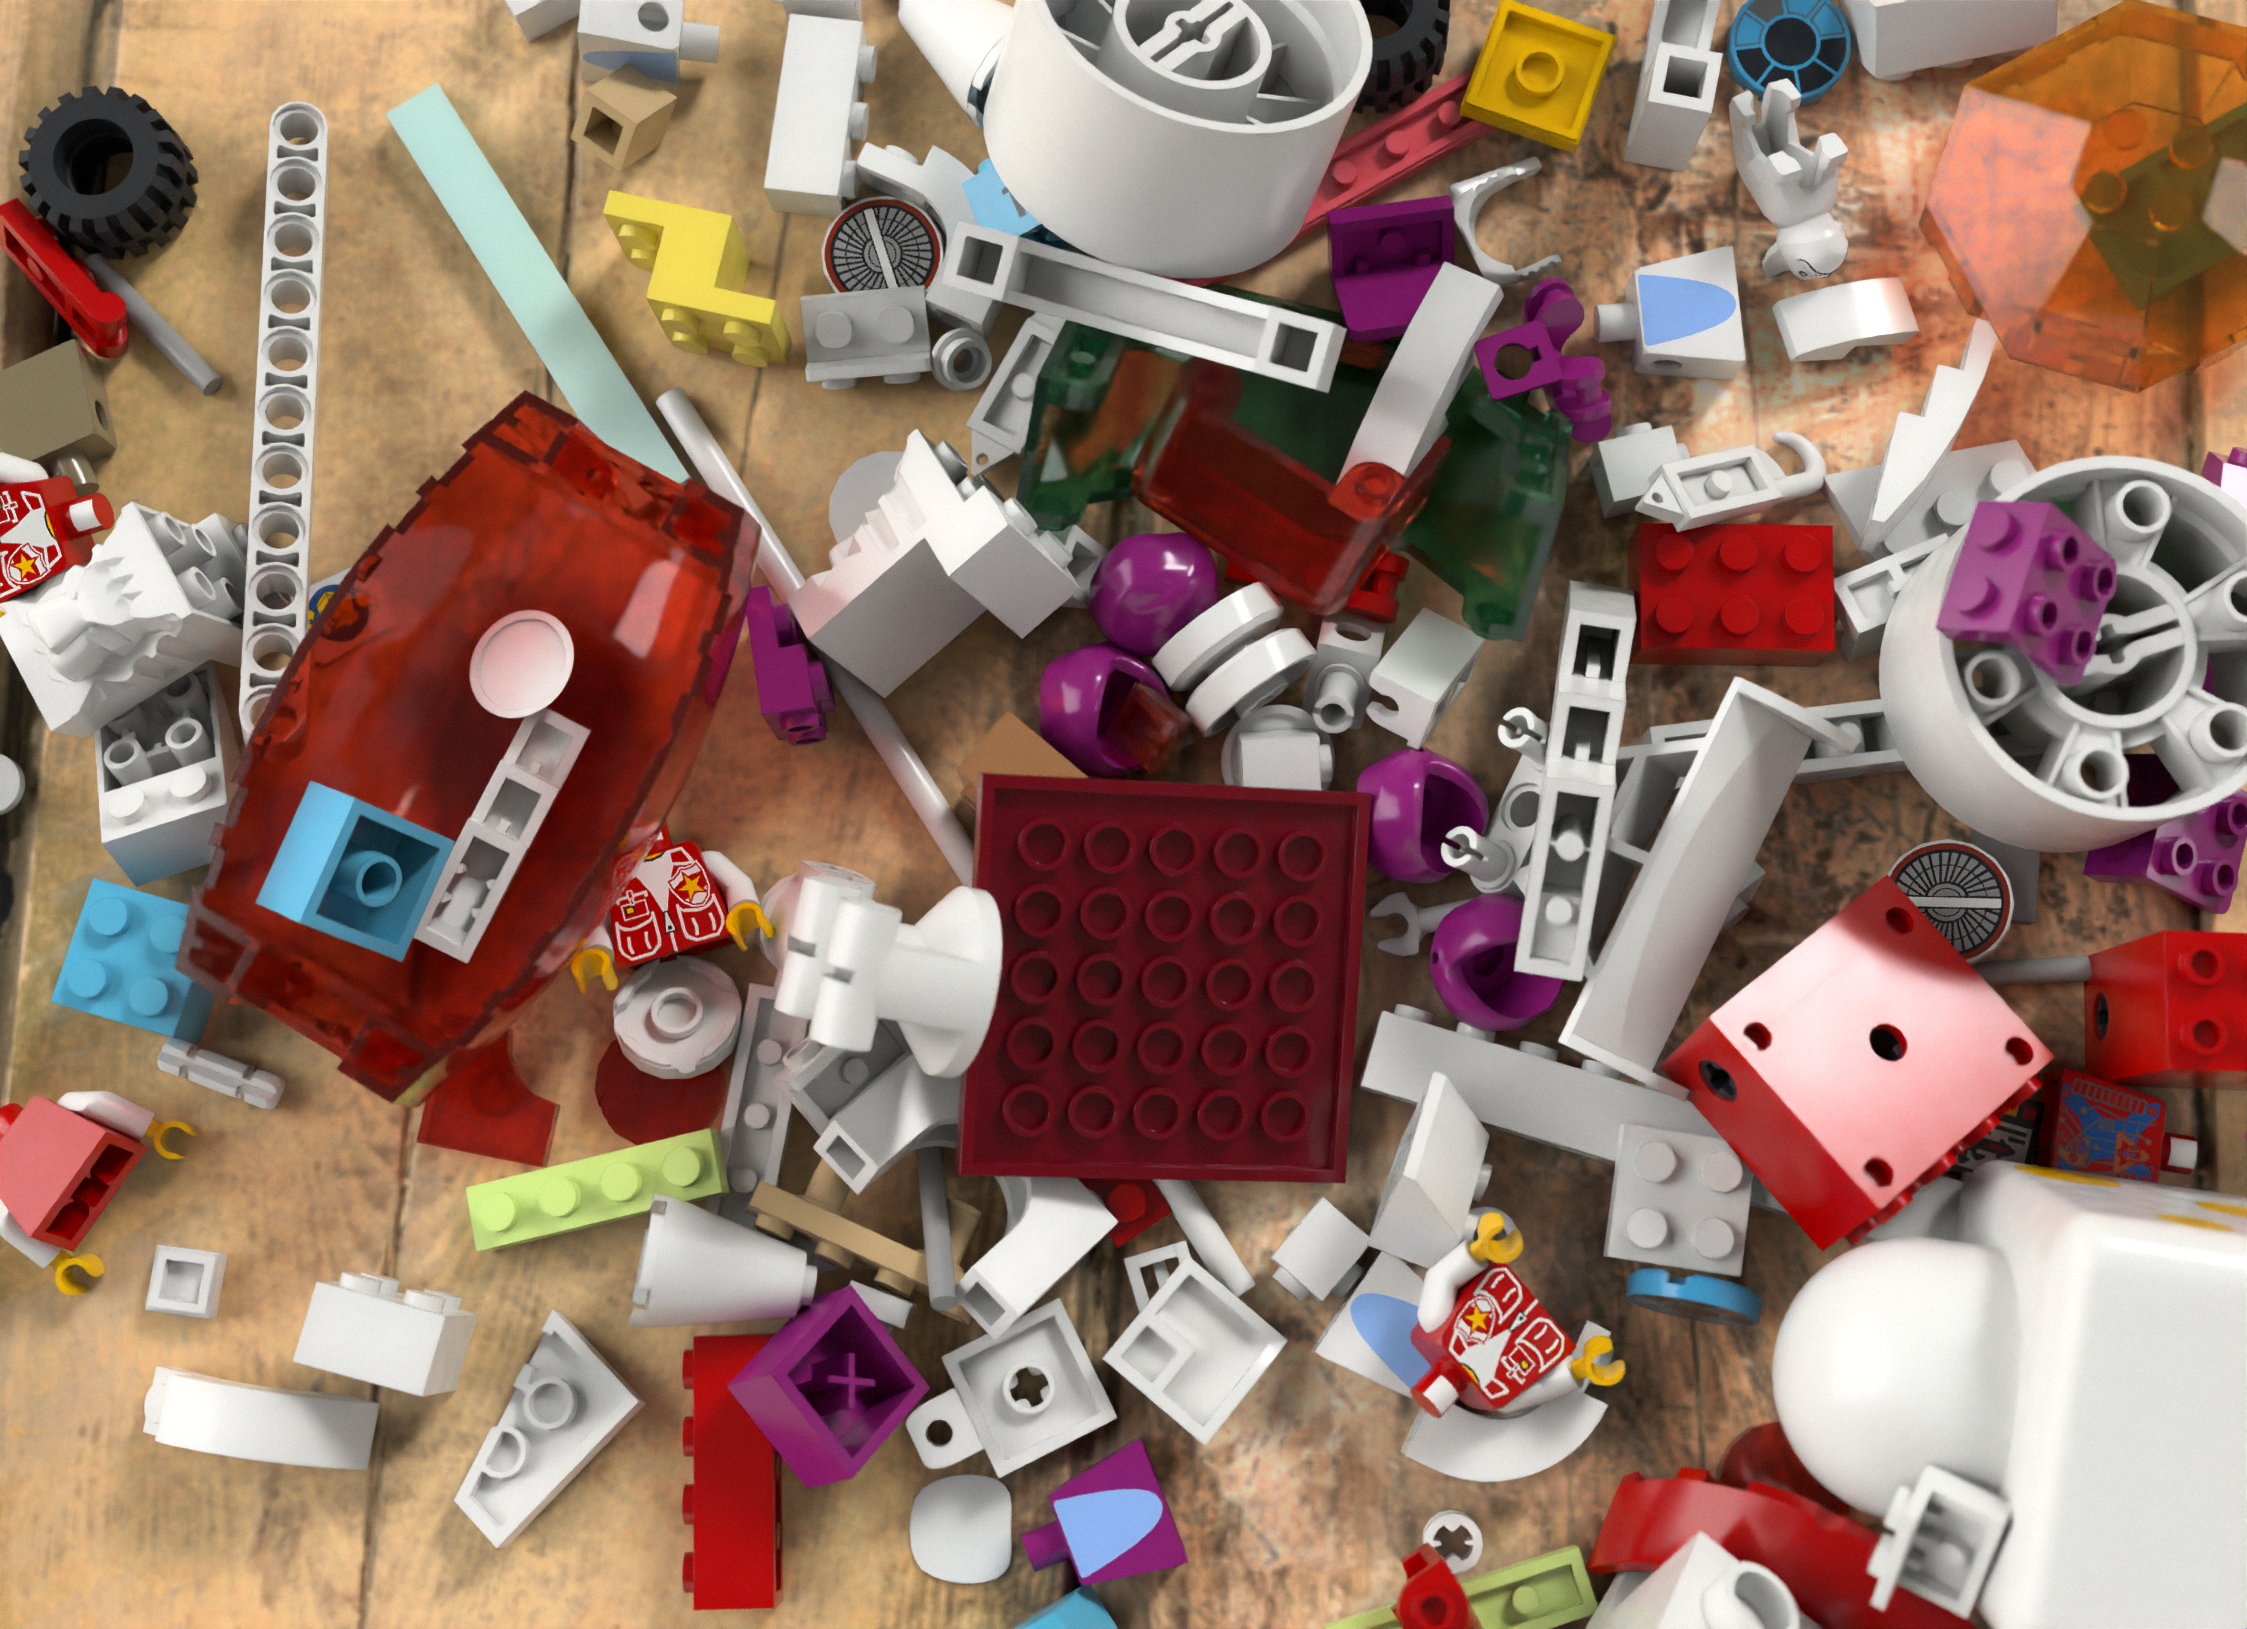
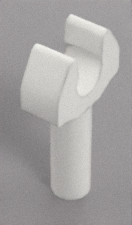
(1417, 921)

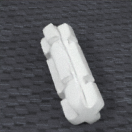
(221, 1073)

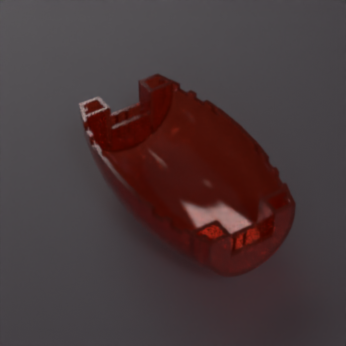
(386, 713)

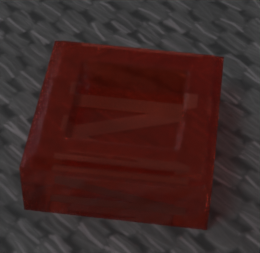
(1148, 726)

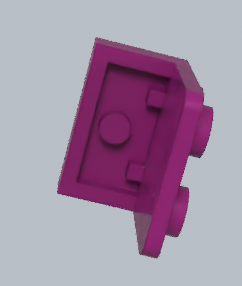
(1386, 262)
(2032, 584)
(2187, 857)

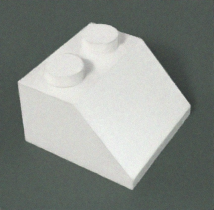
(1433, 1179)

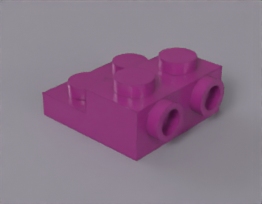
(790, 685)

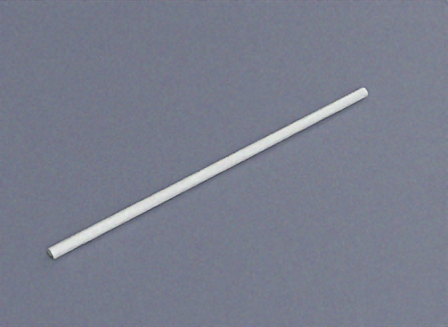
(913, 778)

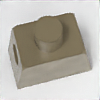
(58, 413)

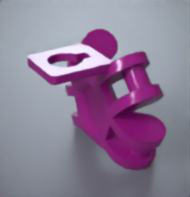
(1568, 383)

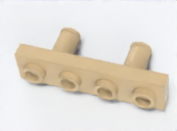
(842, 1242)

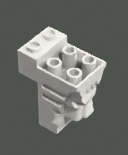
(928, 569)
(134, 618)

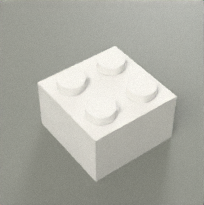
(386, 1336)

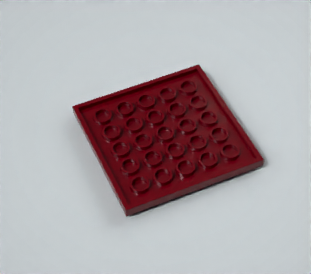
(1167, 980)

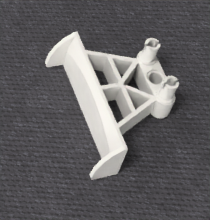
(1685, 880)

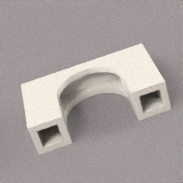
(1674, 84)
(1048, 1220)

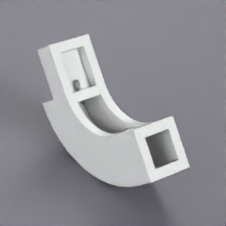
(939, 193)
(259, 1421)
(1512, 1443)

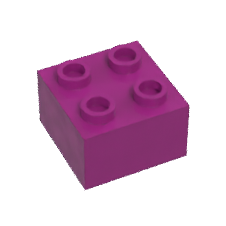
(829, 1388)

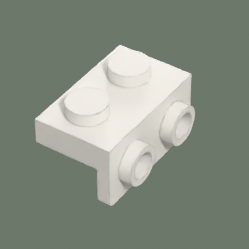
(829, 1078)
(1940, 1541)

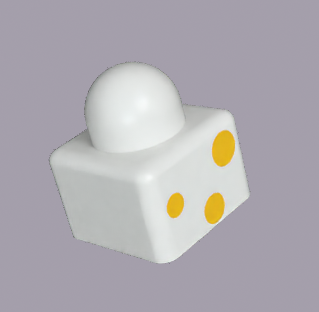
(2064, 1359)

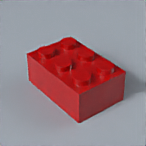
(1732, 594)

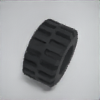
(1408, 56)
(81, 137)

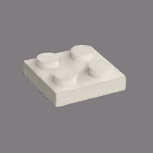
(1678, 1201)

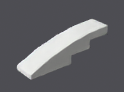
(1425, 372)
(1923, 442)
(500, 832)

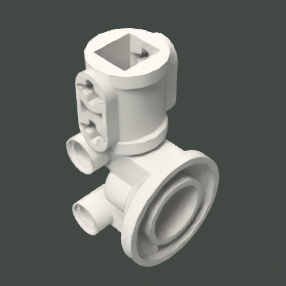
(854, 961)

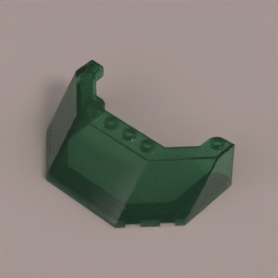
(1477, 531)

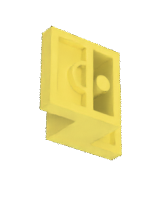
(698, 279)

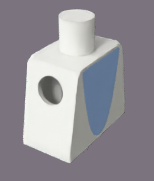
(643, 34)
(1680, 317)
(1376, 1324)

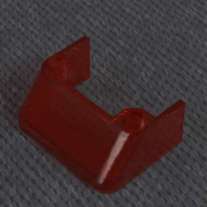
(1264, 506)

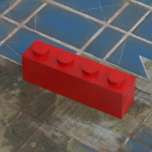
(734, 1486)

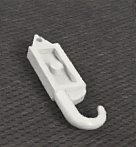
(1004, 410)
(1730, 484)

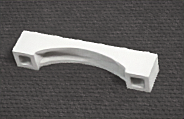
(1144, 306)

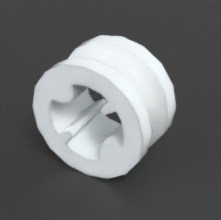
(1452, 1520)

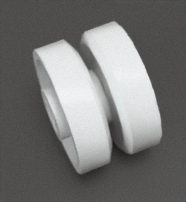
(1234, 659)

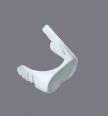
(1468, 199)

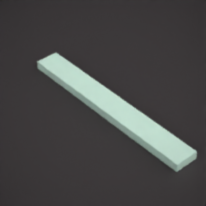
(529, 281)

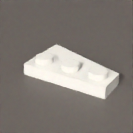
(1945, 505)
(554, 1425)

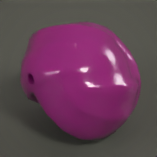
(1152, 589)
(1082, 698)
(1413, 807)
(1475, 966)

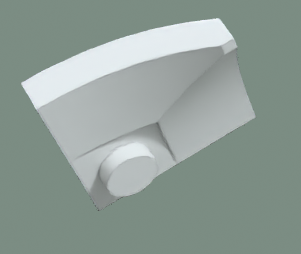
(1195, 1350)

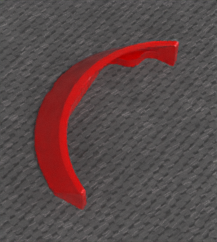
(1799, 1541)

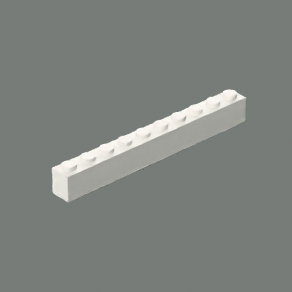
(1575, 1107)

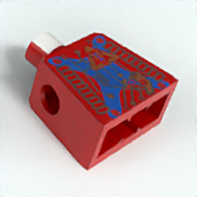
(2107, 1130)

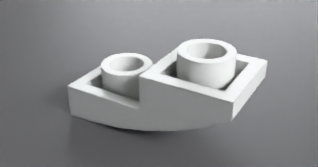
(1847, 315)

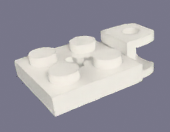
(988, 1416)

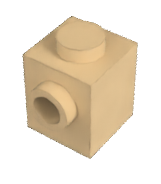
(623, 117)

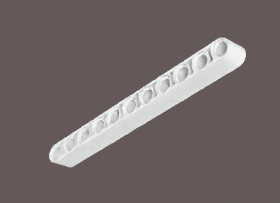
(285, 394)

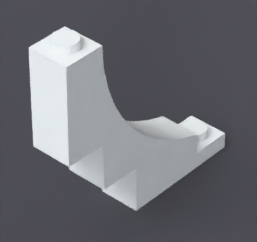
(1577, 781)

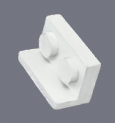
(866, 336)

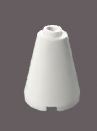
(960, 44)
(714, 1270)

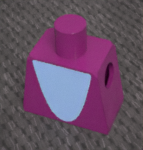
(1109, 1521)

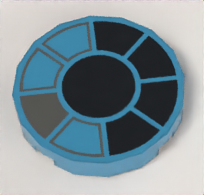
(1790, 41)
(1694, 1298)

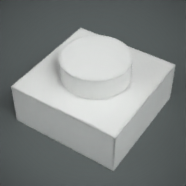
(885, 1305)

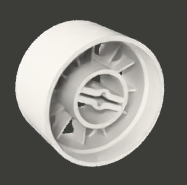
(1174, 125)
(2173, 603)

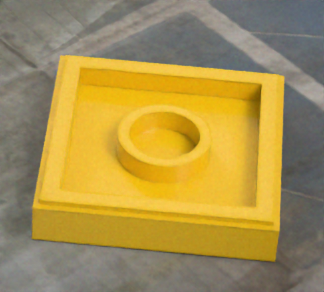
(1538, 75)

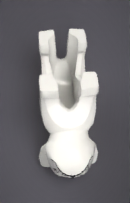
(1790, 183)

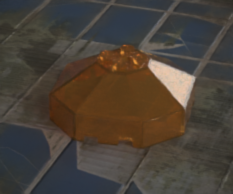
(2104, 198)

